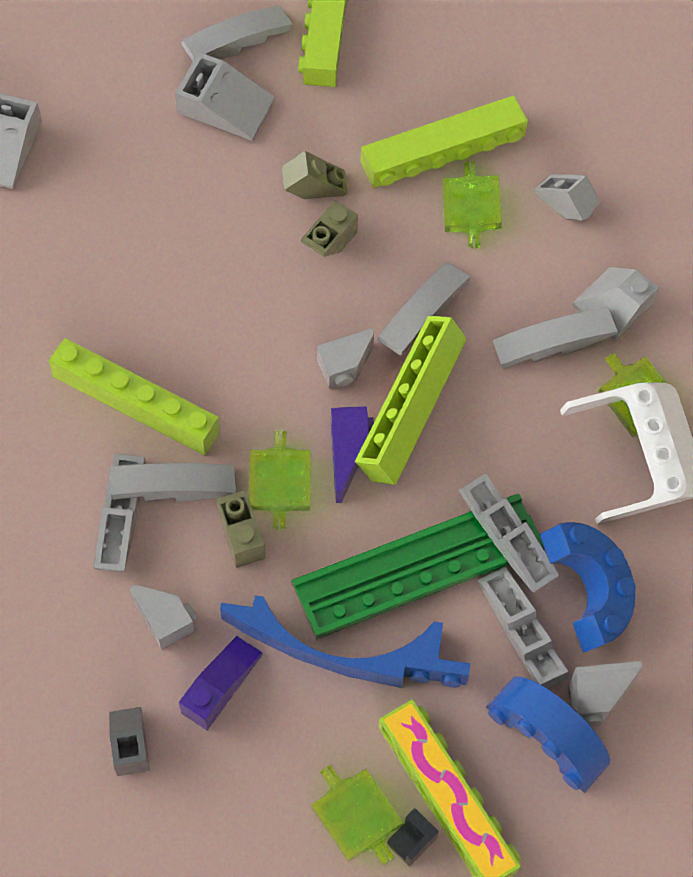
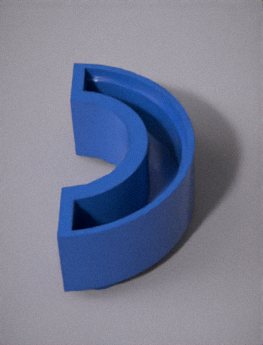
(604, 574)
(556, 726)

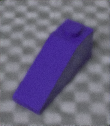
(348, 432)
(219, 682)

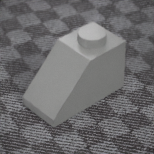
(569, 195)
(344, 358)
(164, 614)

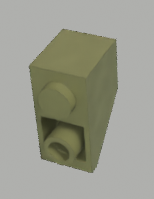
(313, 177)
(332, 230)
(241, 528)

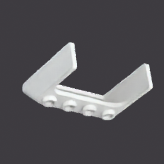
(663, 438)

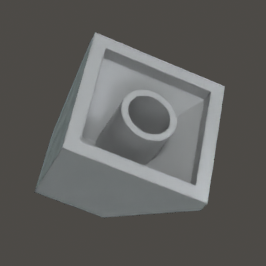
(624, 292)
(599, 689)

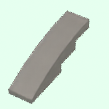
(245, 30)
(428, 300)
(554, 336)
(172, 480)
(117, 524)
(508, 533)
(522, 628)

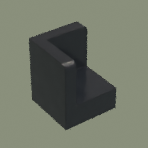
(413, 837)

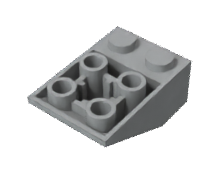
(222, 97)
(18, 129)

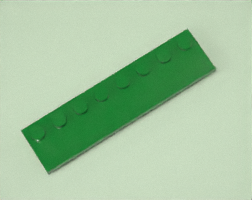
(401, 572)

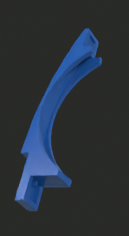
(415, 660)

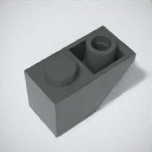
(128, 741)

